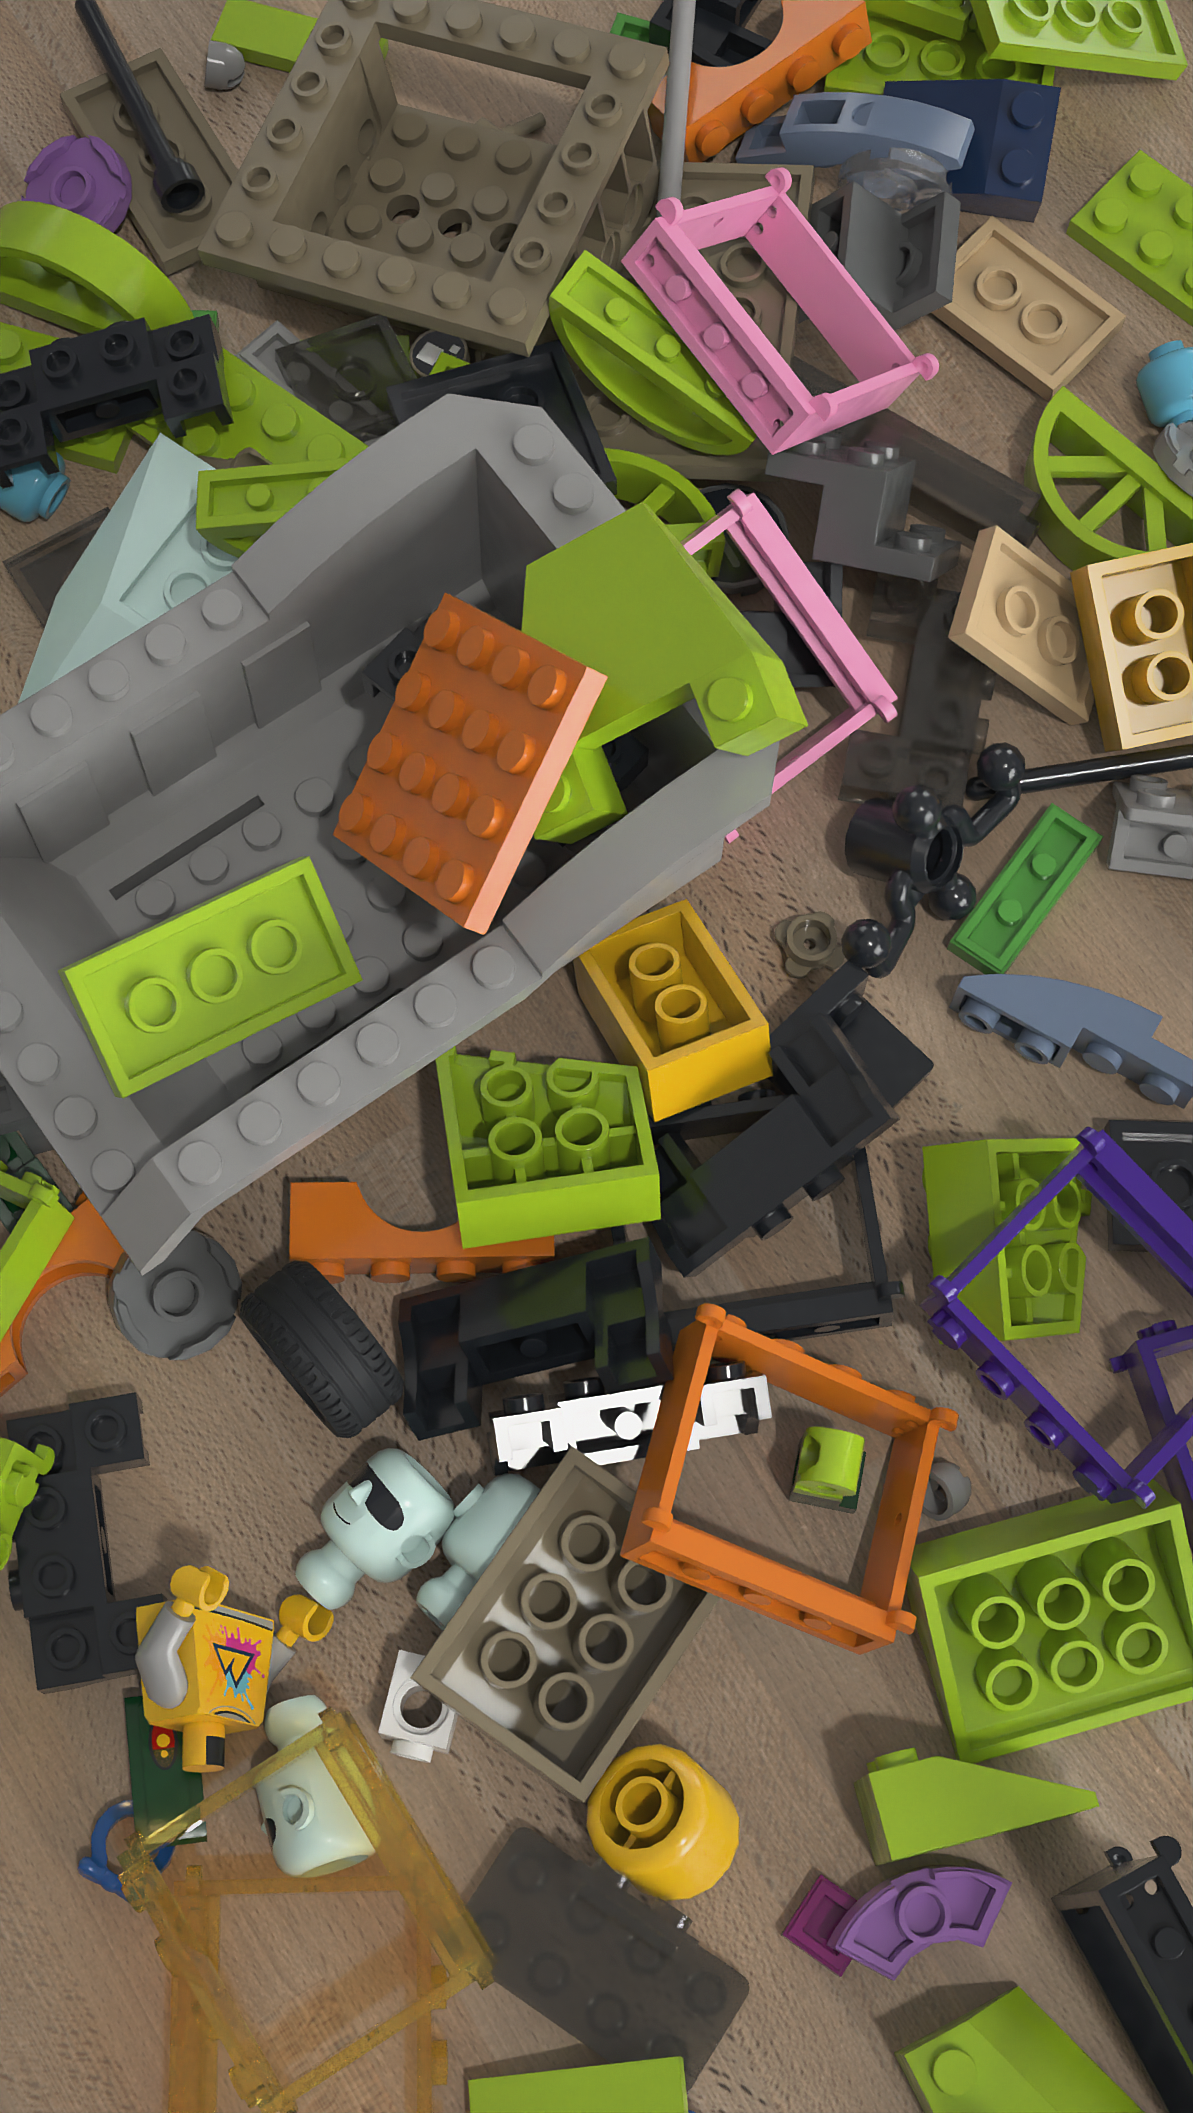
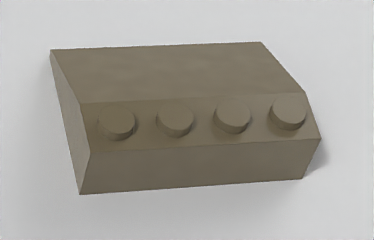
(564, 1633)

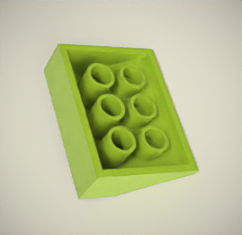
(1056, 1621)

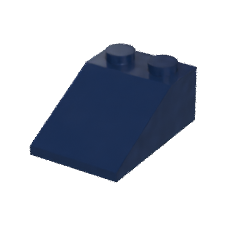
(1009, 145)

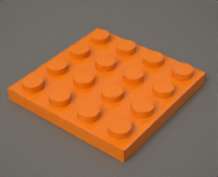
(467, 760)

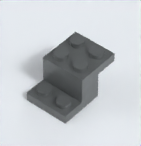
(894, 257)
(866, 508)

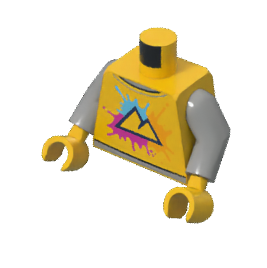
(213, 1664)

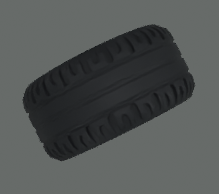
(322, 1348)

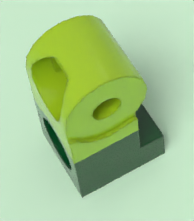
(828, 1469)

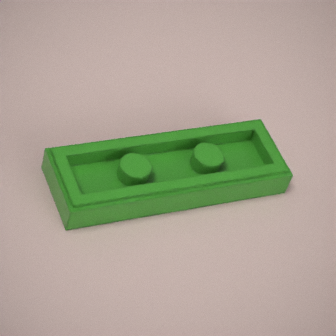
(1025, 892)

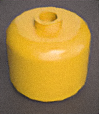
(663, 1822)

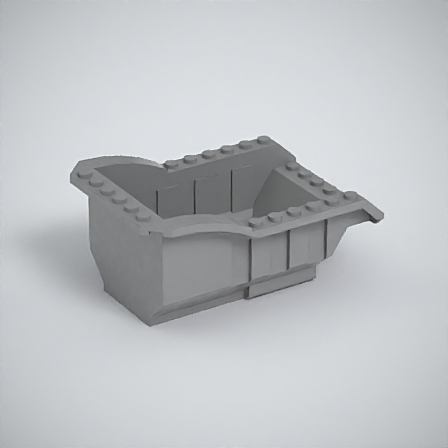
(229, 751)

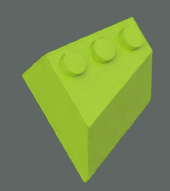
(546, 1146)
(1039, 1276)
(1007, 2061)

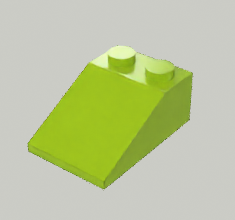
(946, 1802)

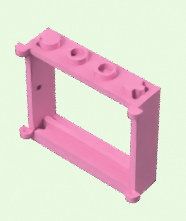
(731, 344)
(811, 617)

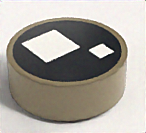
(428, 348)

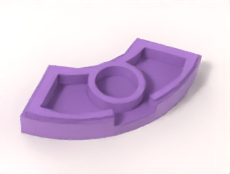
(917, 1911)

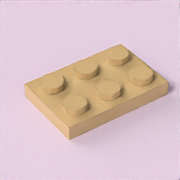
(1026, 310)
(1024, 625)

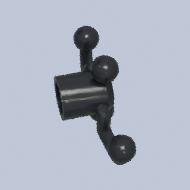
(918, 852)

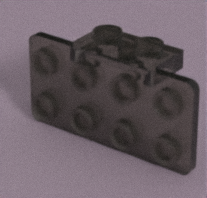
(601, 1958)

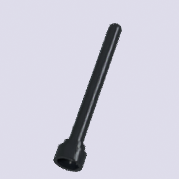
(174, 179)
(1093, 771)

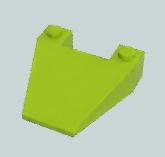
(663, 635)

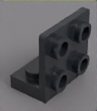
(891, 1057)

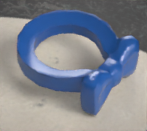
(95, 1867)

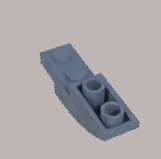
(836, 125)
(1054, 1015)

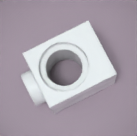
(408, 1740)

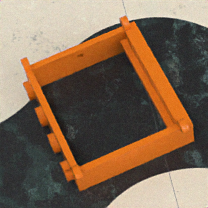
(750, 1578)

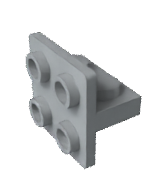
(1152, 828)

